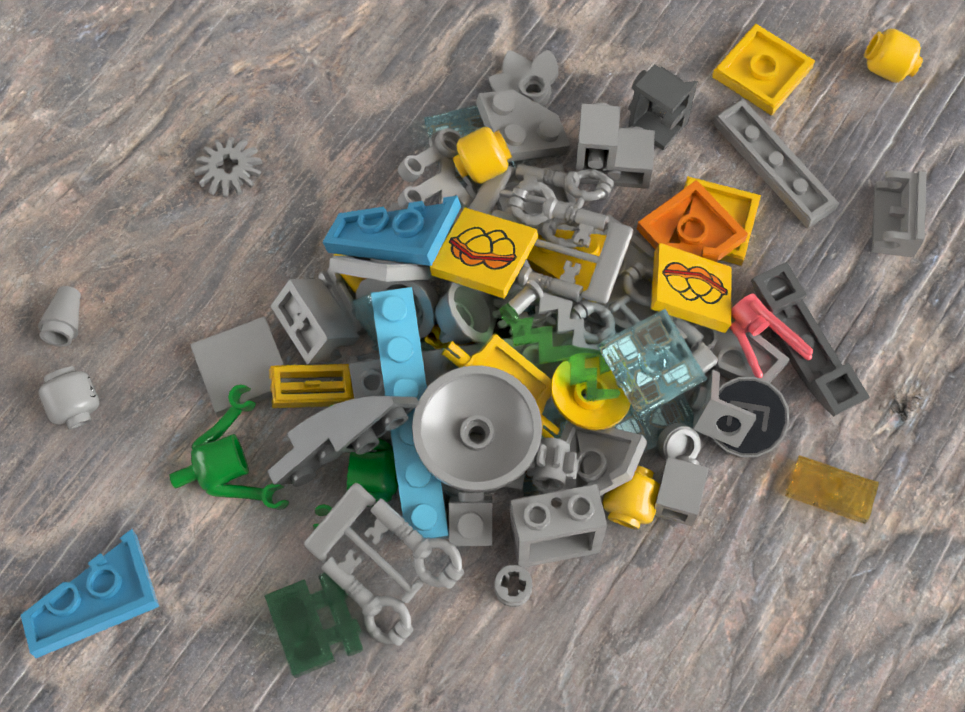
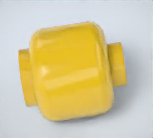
(893, 55)
(482, 155)
(634, 500)

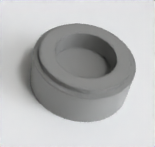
(678, 441)

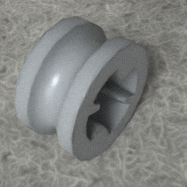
(524, 580)

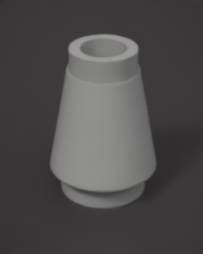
(61, 318)

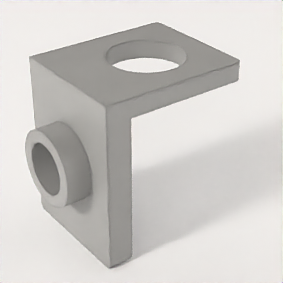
(710, 408)

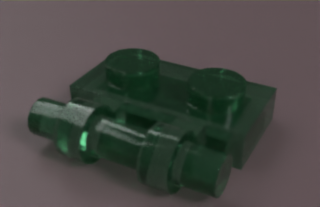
(301, 629)

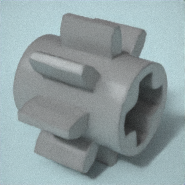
(553, 464)

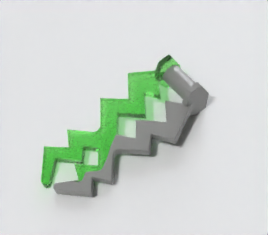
(574, 353)

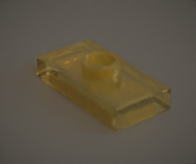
(832, 489)

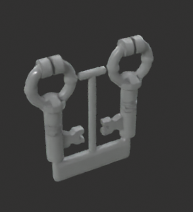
(494, 188)
(607, 263)
(631, 275)
(339, 522)

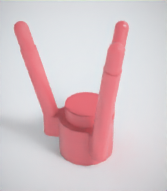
(754, 317)

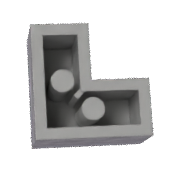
(615, 151)

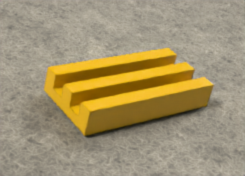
(309, 371)

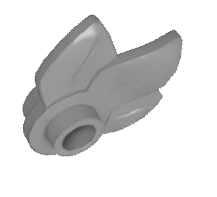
(527, 76)

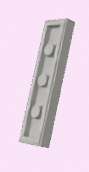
(775, 163)

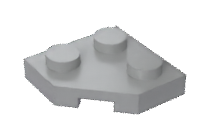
(524, 124)
(603, 457)

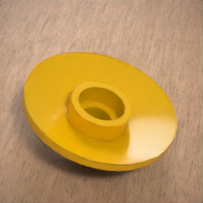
(584, 413)

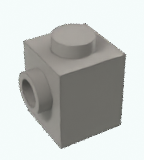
(681, 490)
(470, 519)

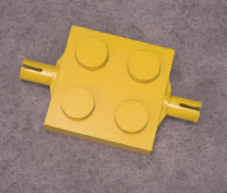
(501, 355)

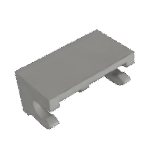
(899, 213)
(313, 320)

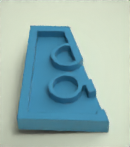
(398, 235)
(97, 599)

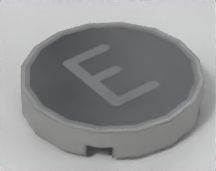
(770, 410)

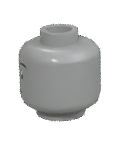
(68, 397)

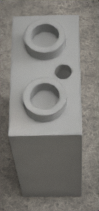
(556, 534)

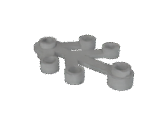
(442, 149)

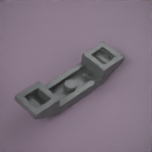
(824, 375)

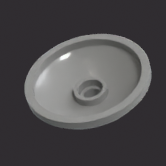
(477, 401)

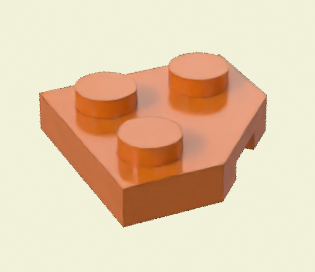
(693, 224)

